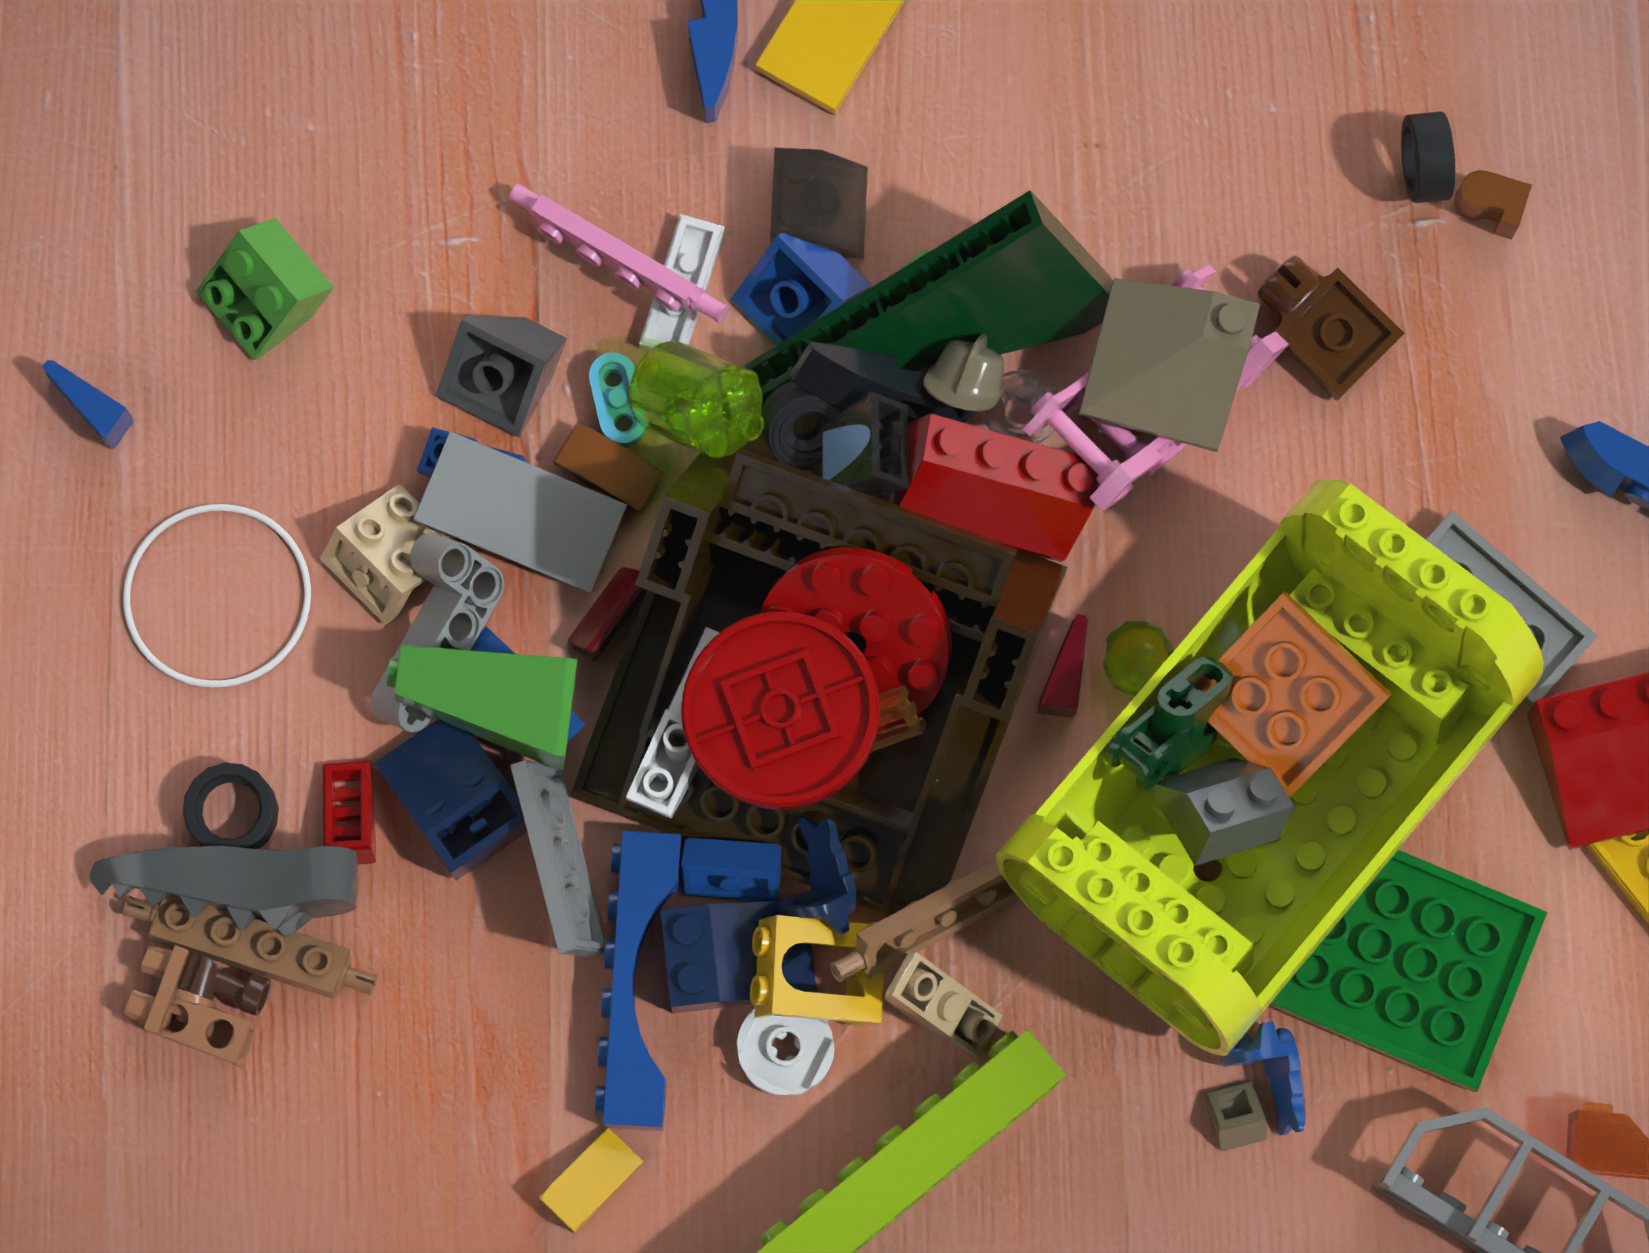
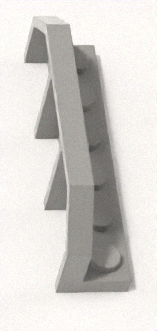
(1482, 1234)

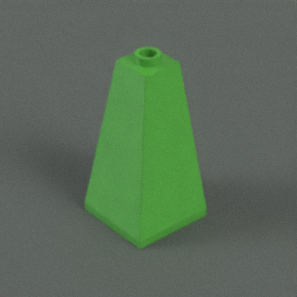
(496, 696)

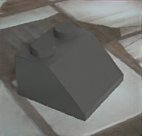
(1224, 808)

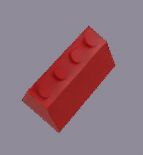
(998, 486)

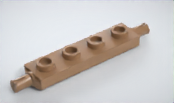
(926, 922)
(257, 949)

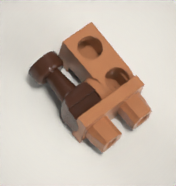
(184, 1002)

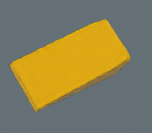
(591, 1180)

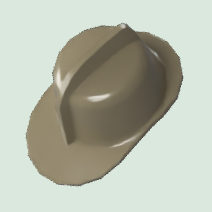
(967, 375)

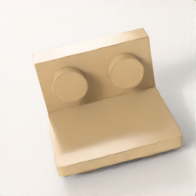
(374, 552)

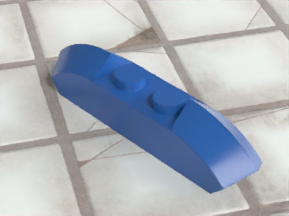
(1610, 460)

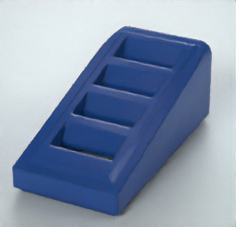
(100, 411)

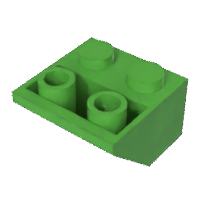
(264, 287)

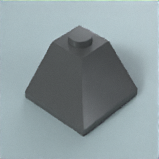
(500, 368)

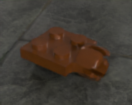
(1328, 324)

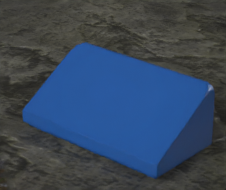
(731, 869)

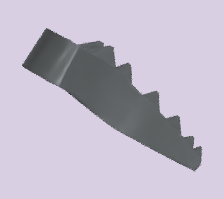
(250, 883)

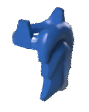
(1282, 1066)

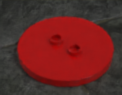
(780, 710)

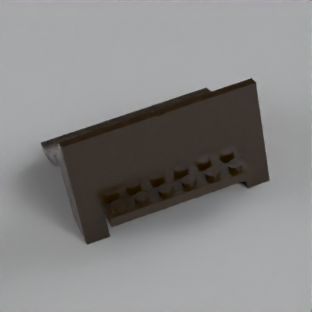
(712, 562)

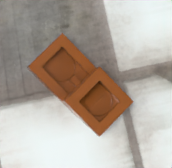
(608, 467)

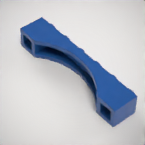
(647, 881)

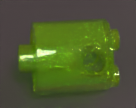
(696, 399)

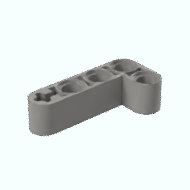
(450, 618)

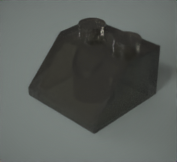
(819, 199)

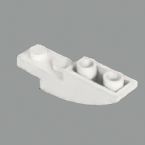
(668, 760)

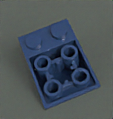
(454, 795)

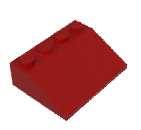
(1596, 758)

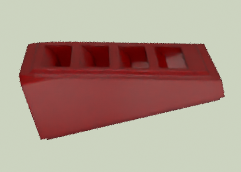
(360, 837)

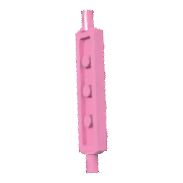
(630, 265)

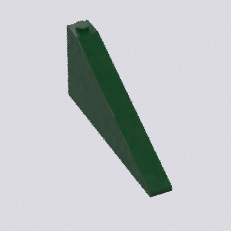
(1003, 277)

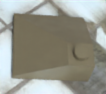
(1169, 361)

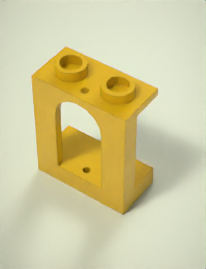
(777, 998)

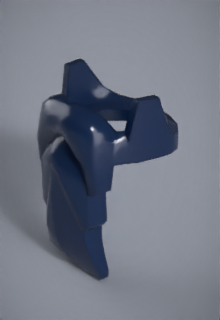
(831, 883)

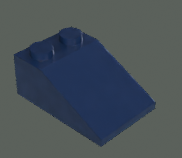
(714, 959)

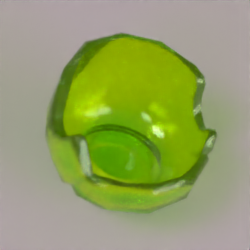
(1135, 655)

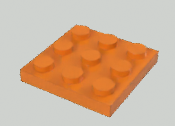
(1292, 694)

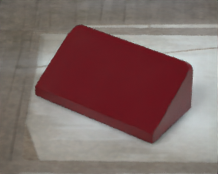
(608, 614)

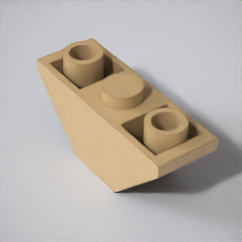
(942, 1004)

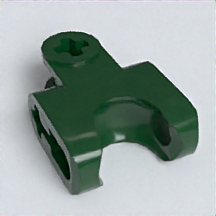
(1175, 728)

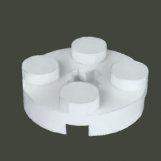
(795, 1074)

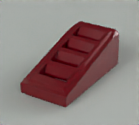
(1064, 683)

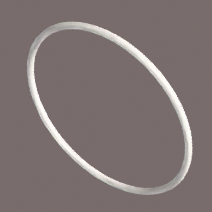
(229, 682)

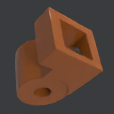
(1493, 198)

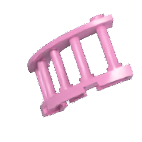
(1140, 456)

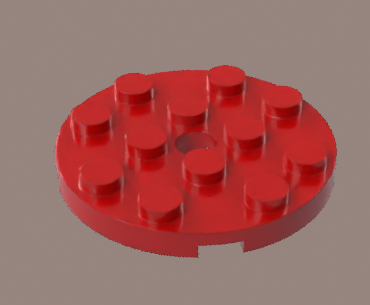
(883, 603)

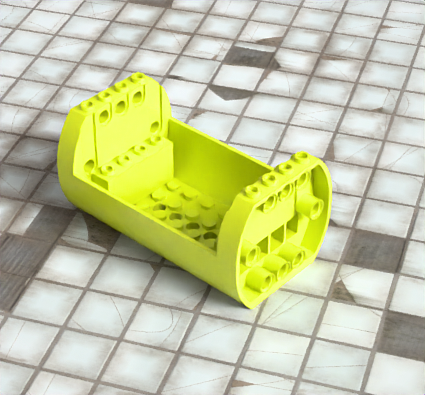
(1217, 952)

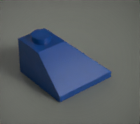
(796, 286)

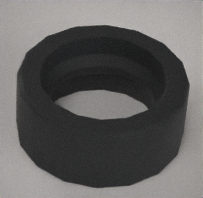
(1428, 157)
(219, 775)

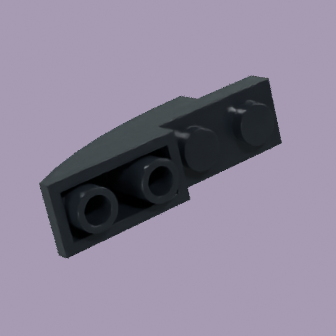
(848, 374)

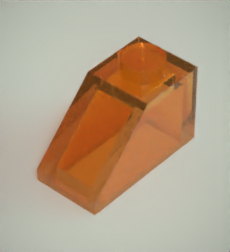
(1607, 1142)

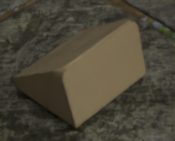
(1236, 1116)

